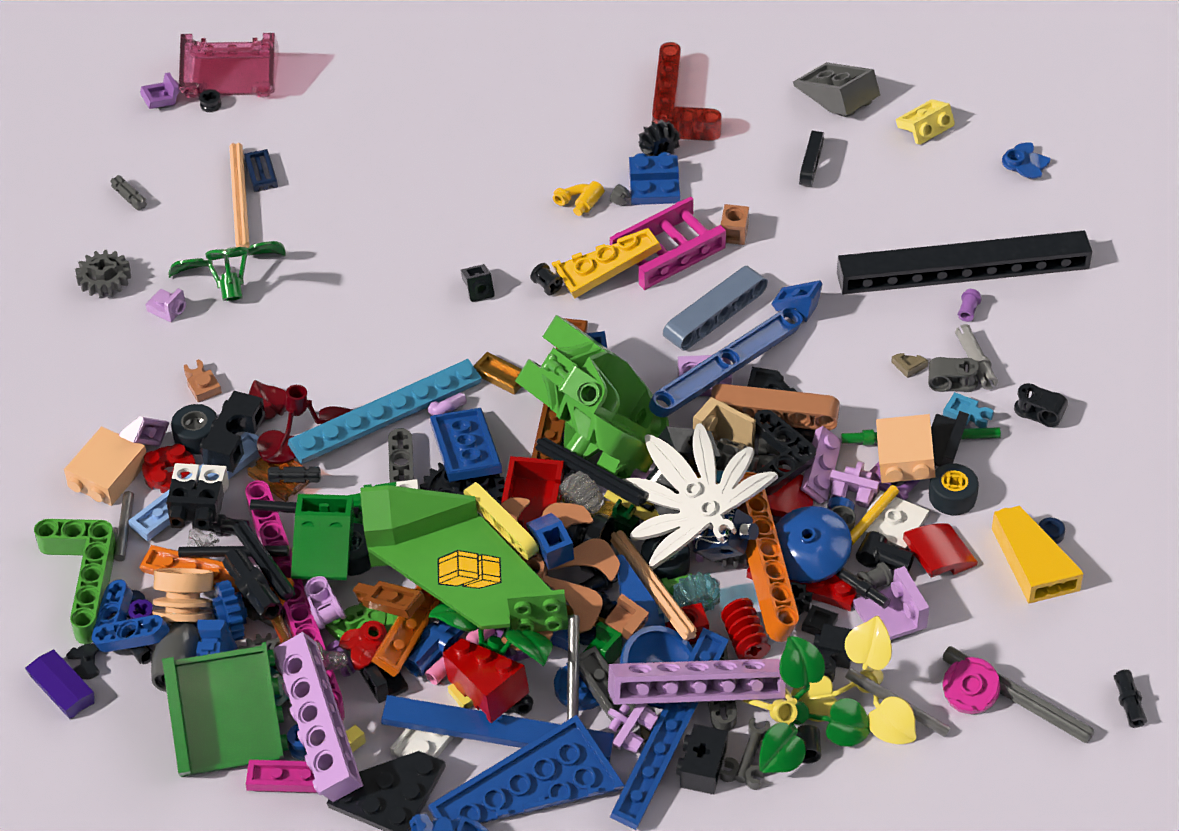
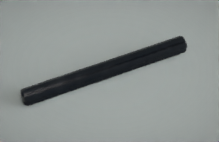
(600, 476)

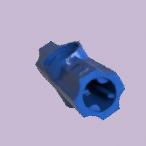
(433, 642)

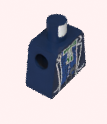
(734, 544)

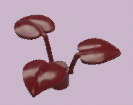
(274, 444)

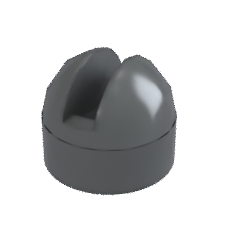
(618, 195)

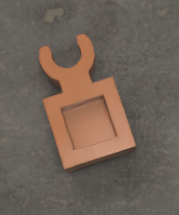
(201, 382)

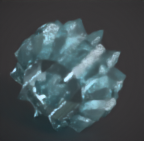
(697, 589)

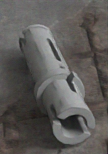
(974, 351)

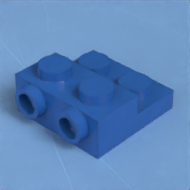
(654, 179)

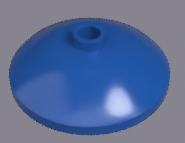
(818, 556)
(655, 645)

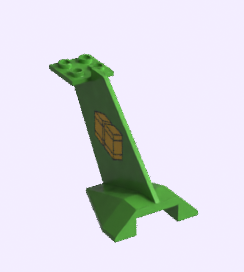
(457, 558)

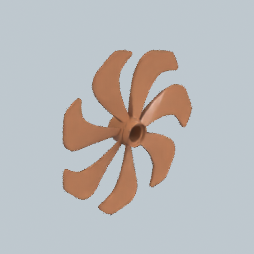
(591, 553)

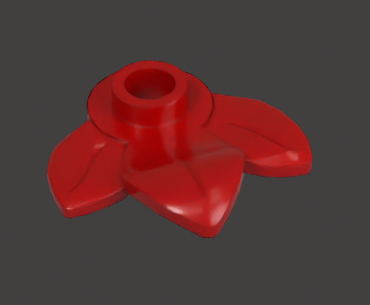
(362, 644)

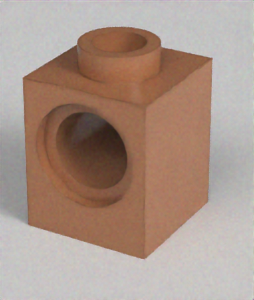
(735, 222)

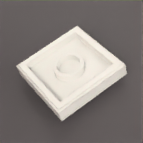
(897, 519)

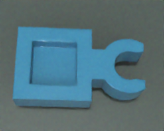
(965, 404)

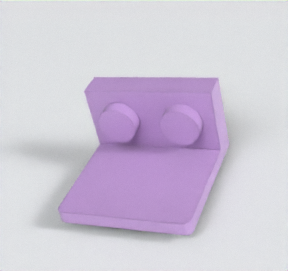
(906, 610)

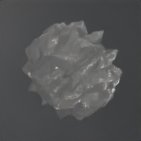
(583, 491)

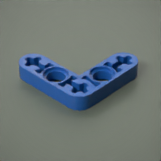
(111, 633)

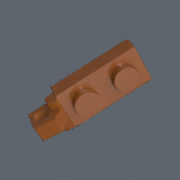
(389, 598)

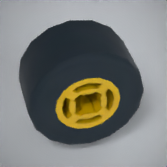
(953, 489)

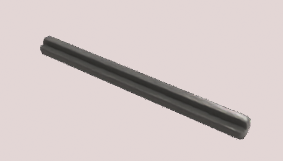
(1032, 702)

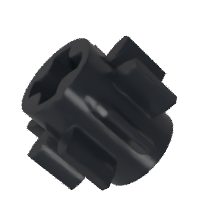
(801, 598)

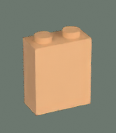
(905, 448)
(105, 466)

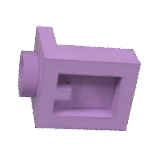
(167, 304)

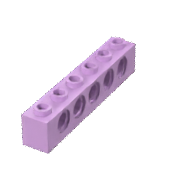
(302, 674)
(695, 681)

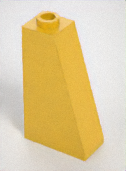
(1034, 557)

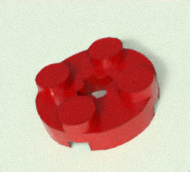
(161, 458)

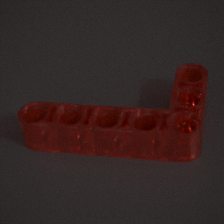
(688, 121)

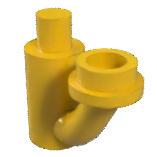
(589, 196)

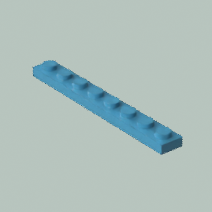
(383, 411)

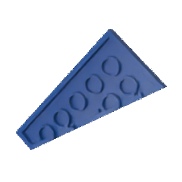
(543, 774)

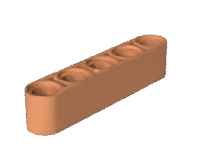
(795, 408)

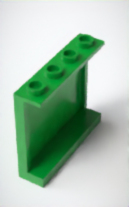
(224, 710)

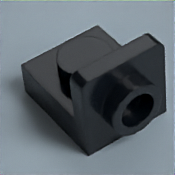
(478, 282)

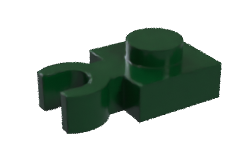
(624, 518)

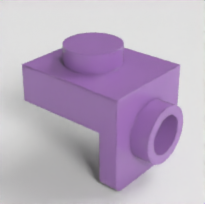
(161, 93)

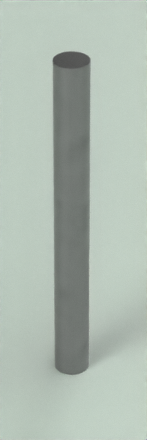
(573, 666)
(883, 693)

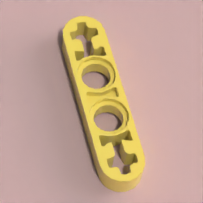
(503, 522)

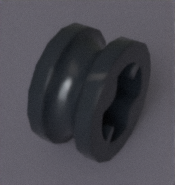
(210, 100)

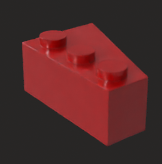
(485, 677)

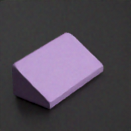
(146, 431)

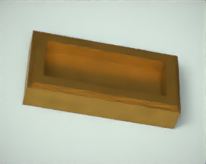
(498, 372)

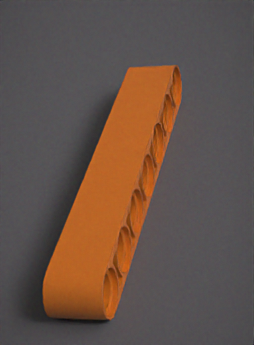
(769, 570)

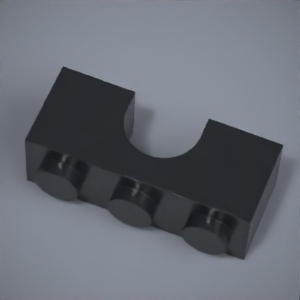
(238, 414)

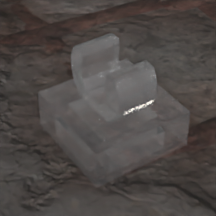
(198, 538)

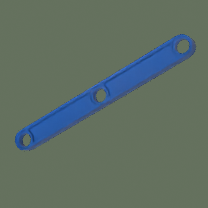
(714, 369)

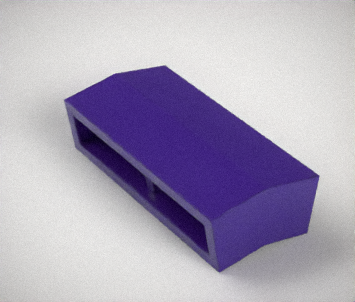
(61, 683)

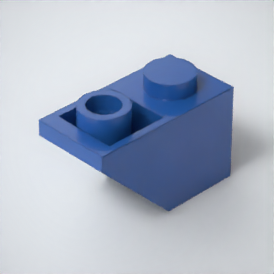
(552, 540)

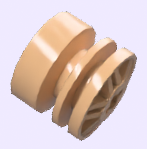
(183, 594)

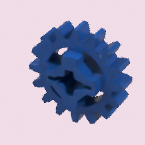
(230, 607)

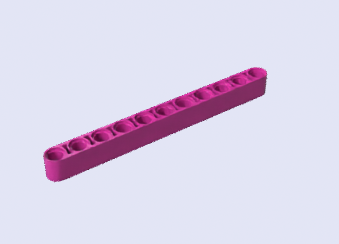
(296, 609)

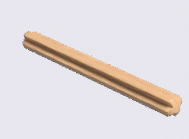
(239, 195)
(654, 586)

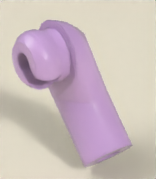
(447, 405)

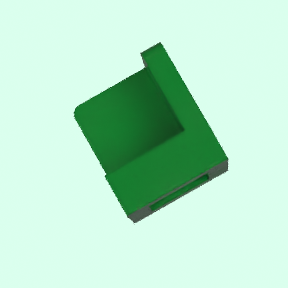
(608, 642)

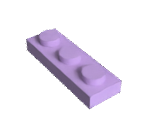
(816, 479)

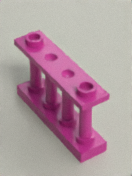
(686, 254)

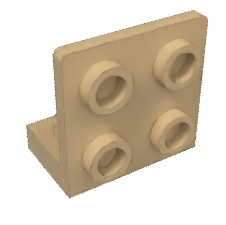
(726, 422)

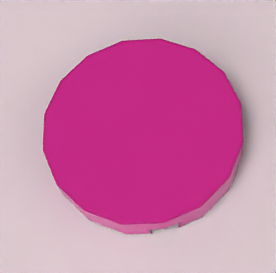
(971, 685)

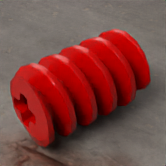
(745, 629)

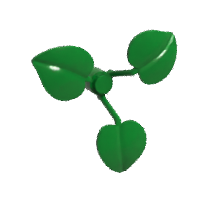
(230, 283)
(528, 641)
(848, 721)

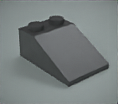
(840, 87)

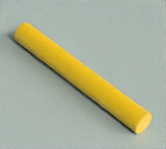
(873, 513)

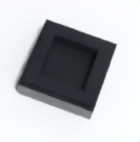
(817, 618)

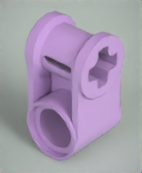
(323, 601)

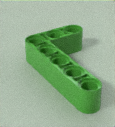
(97, 545)

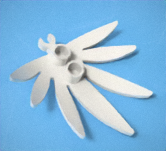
(699, 499)

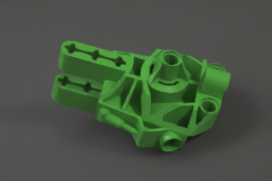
(597, 398)

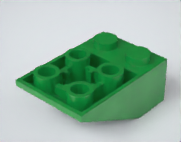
(322, 536)

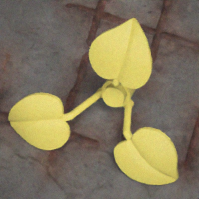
(871, 645)

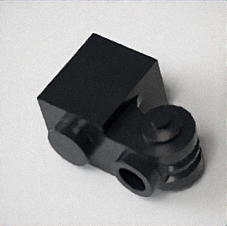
(832, 647)

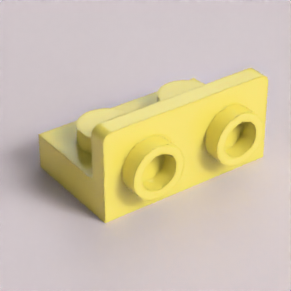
(927, 120)

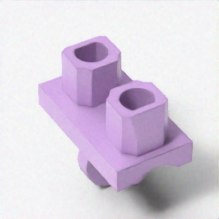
(856, 481)
(626, 738)

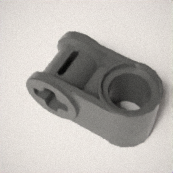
(950, 374)

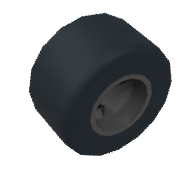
(192, 425)

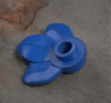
(1025, 161)

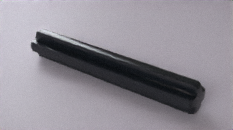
(264, 560)

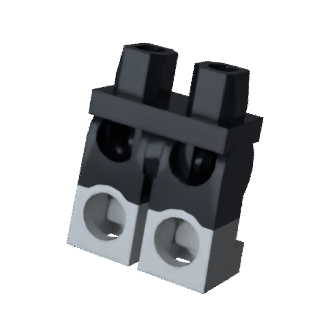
(196, 497)

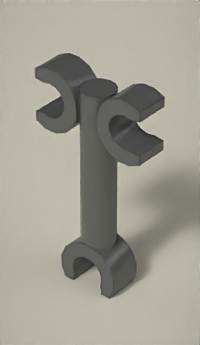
(744, 772)

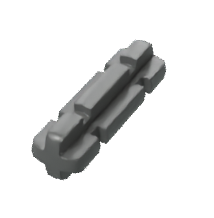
(128, 192)

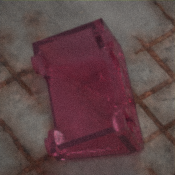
(228, 66)

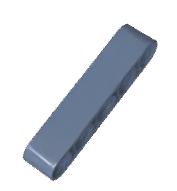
(715, 308)

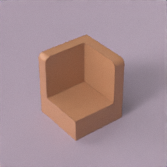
(627, 617)

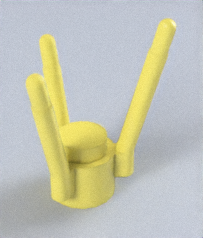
(779, 710)

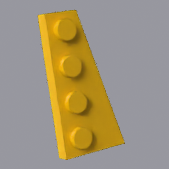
(594, 268)

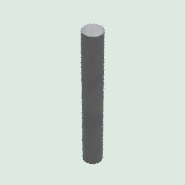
(123, 529)

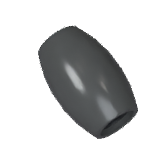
(179, 643)

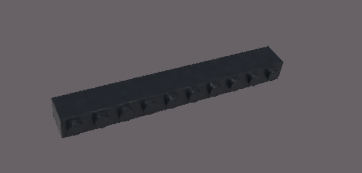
(963, 262)

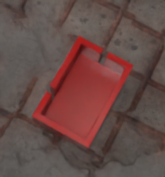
(533, 480)

